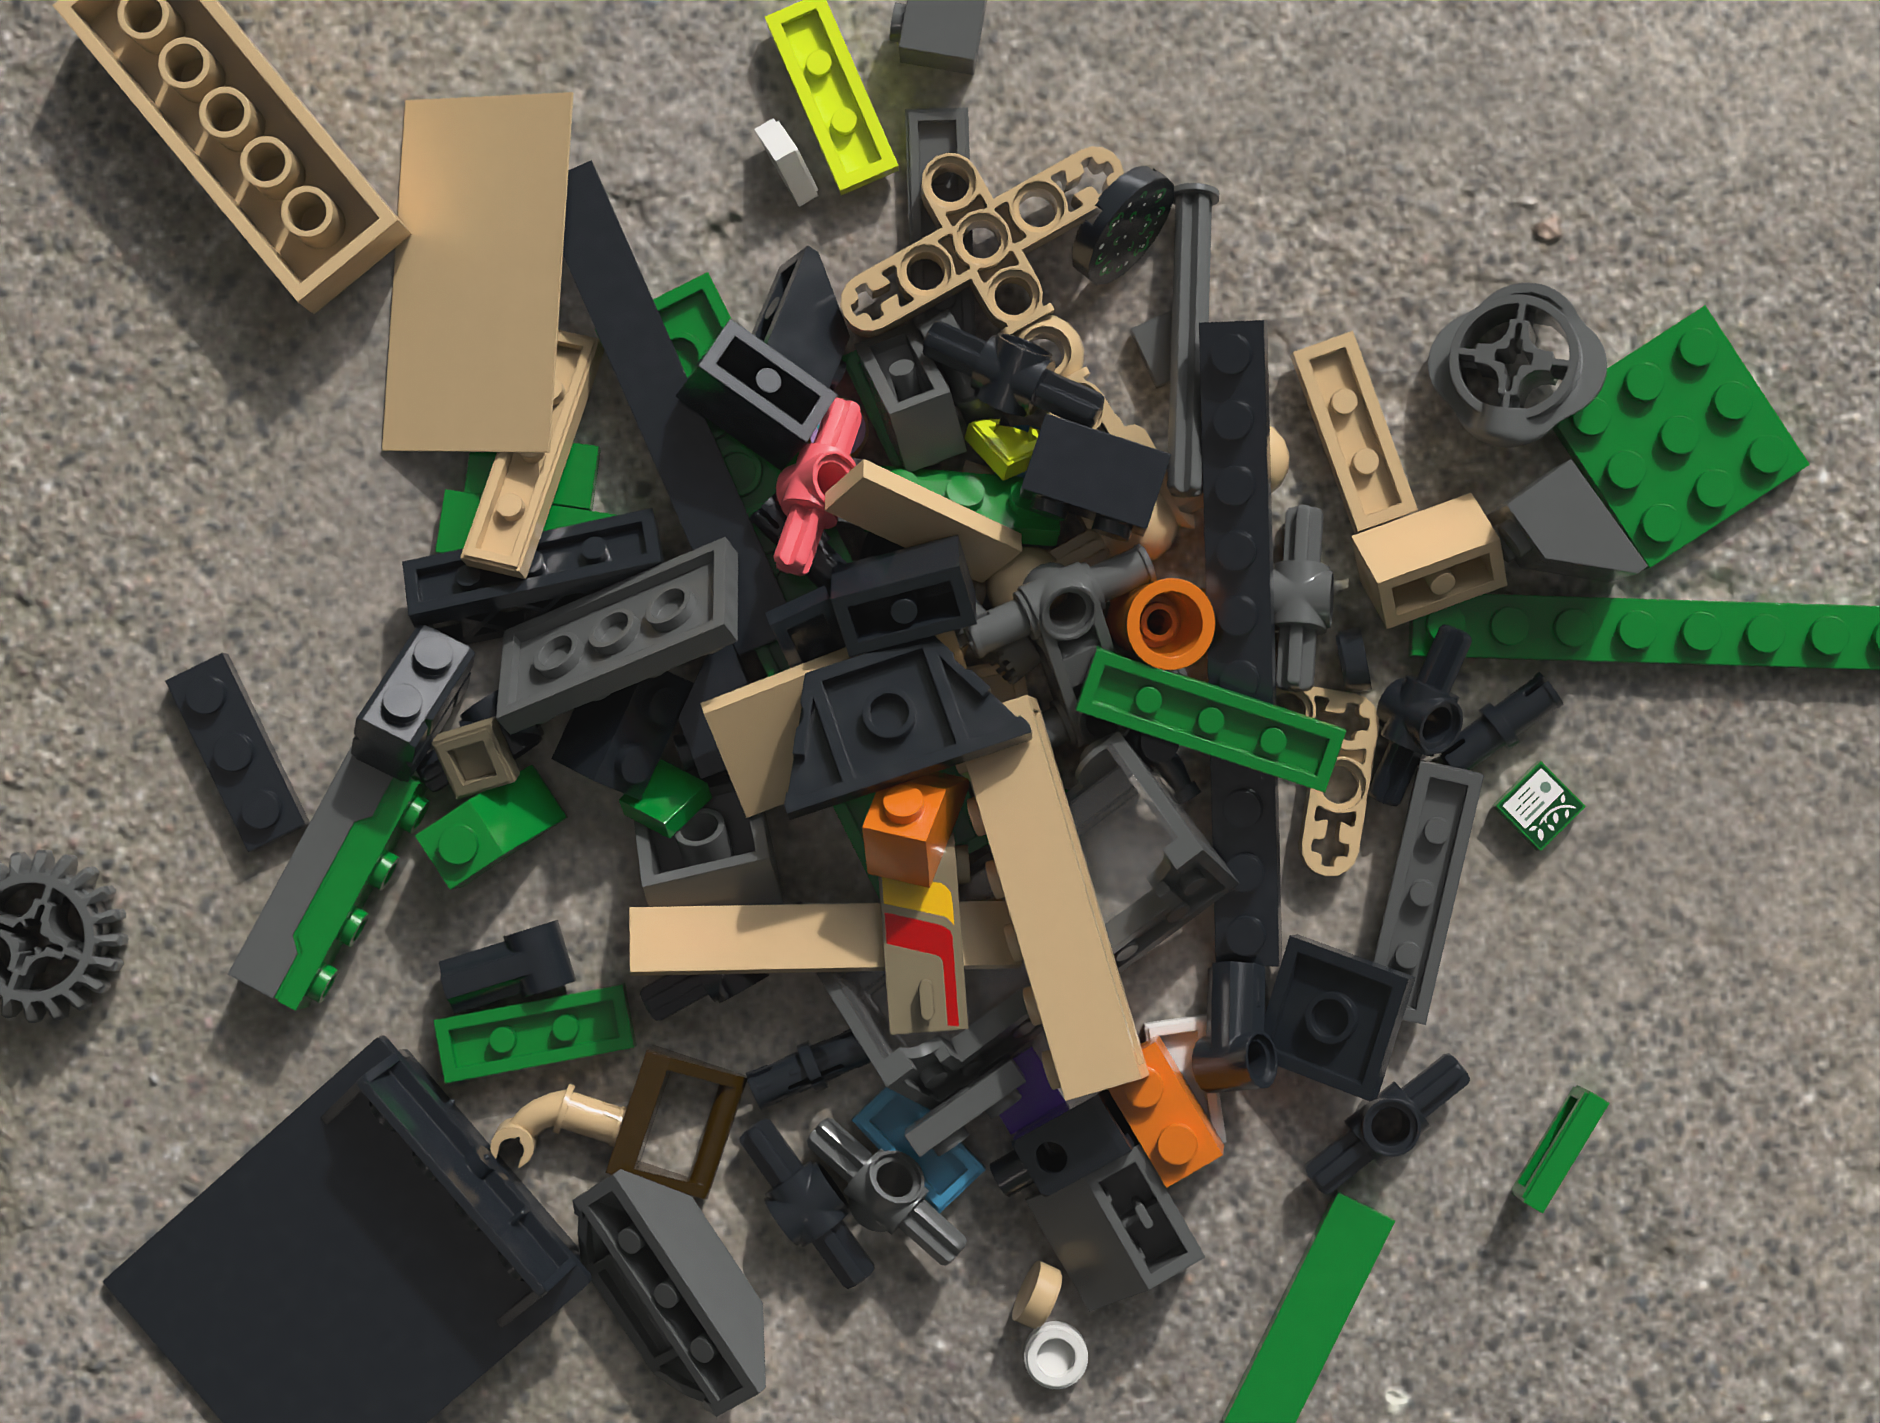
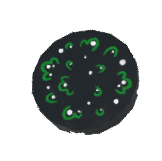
(1129, 223)

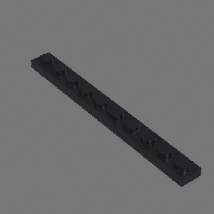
(1243, 643)

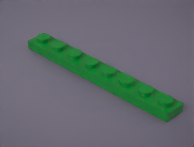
(1660, 631)

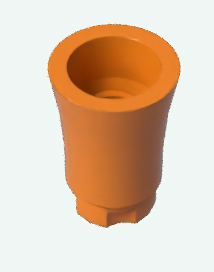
(1179, 625)

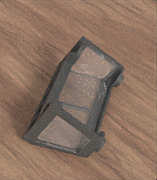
(1149, 881)

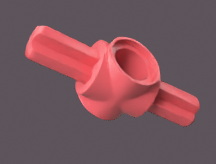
(804, 485)

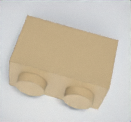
(1429, 560)

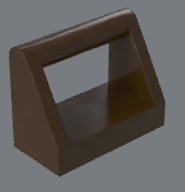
(643, 1109)

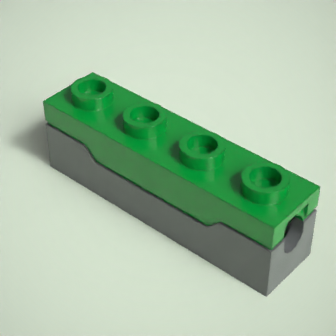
(328, 883)

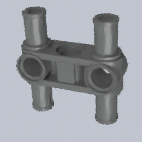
(1065, 634)

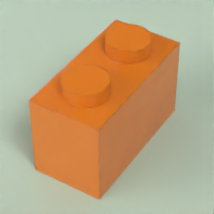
(1167, 1117)

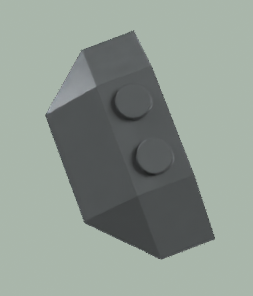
(673, 1289)

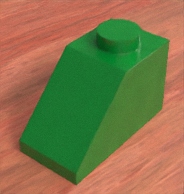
(490, 828)

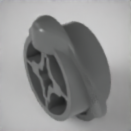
(1523, 307)

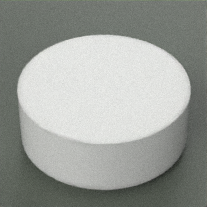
(1055, 1355)

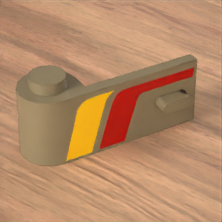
(926, 948)

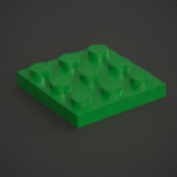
(1679, 438)

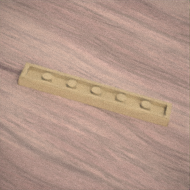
(792, 938)

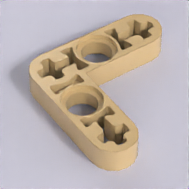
(1358, 758)

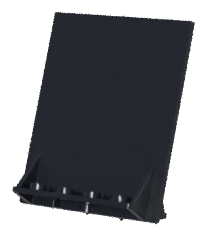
(352, 1260)

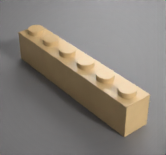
(1053, 914)

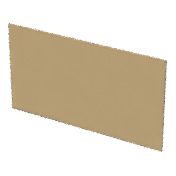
(478, 274)

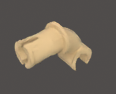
(560, 1110)

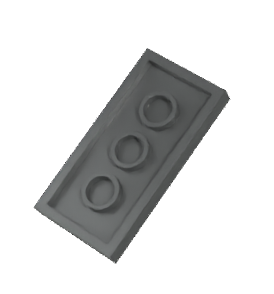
(619, 636)

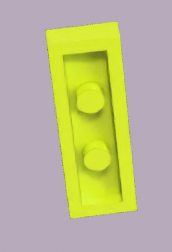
(832, 94)

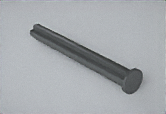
(1189, 308)

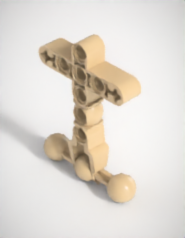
(1008, 266)

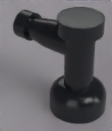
(1164, 757)

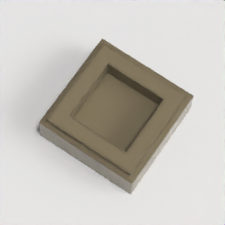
(475, 757)

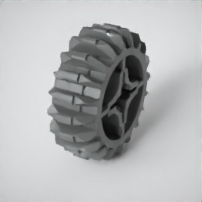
(52, 914)

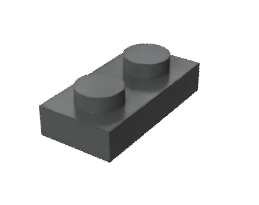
(944, 1125)

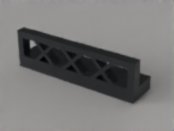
(565, 563)

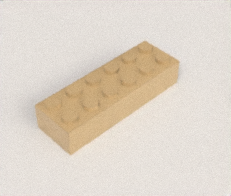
(243, 138)

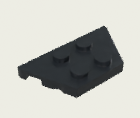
(891, 722)

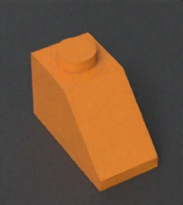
(912, 826)

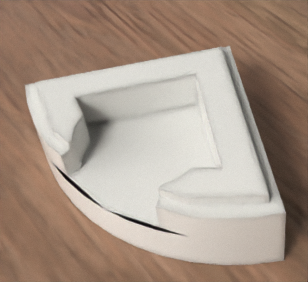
(787, 161)

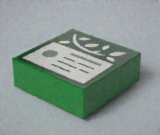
(1538, 806)

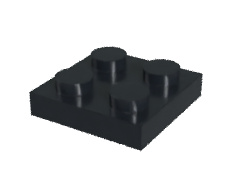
(1336, 1016)

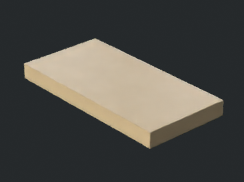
(759, 725)

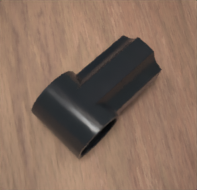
(521, 964)
(1235, 1048)

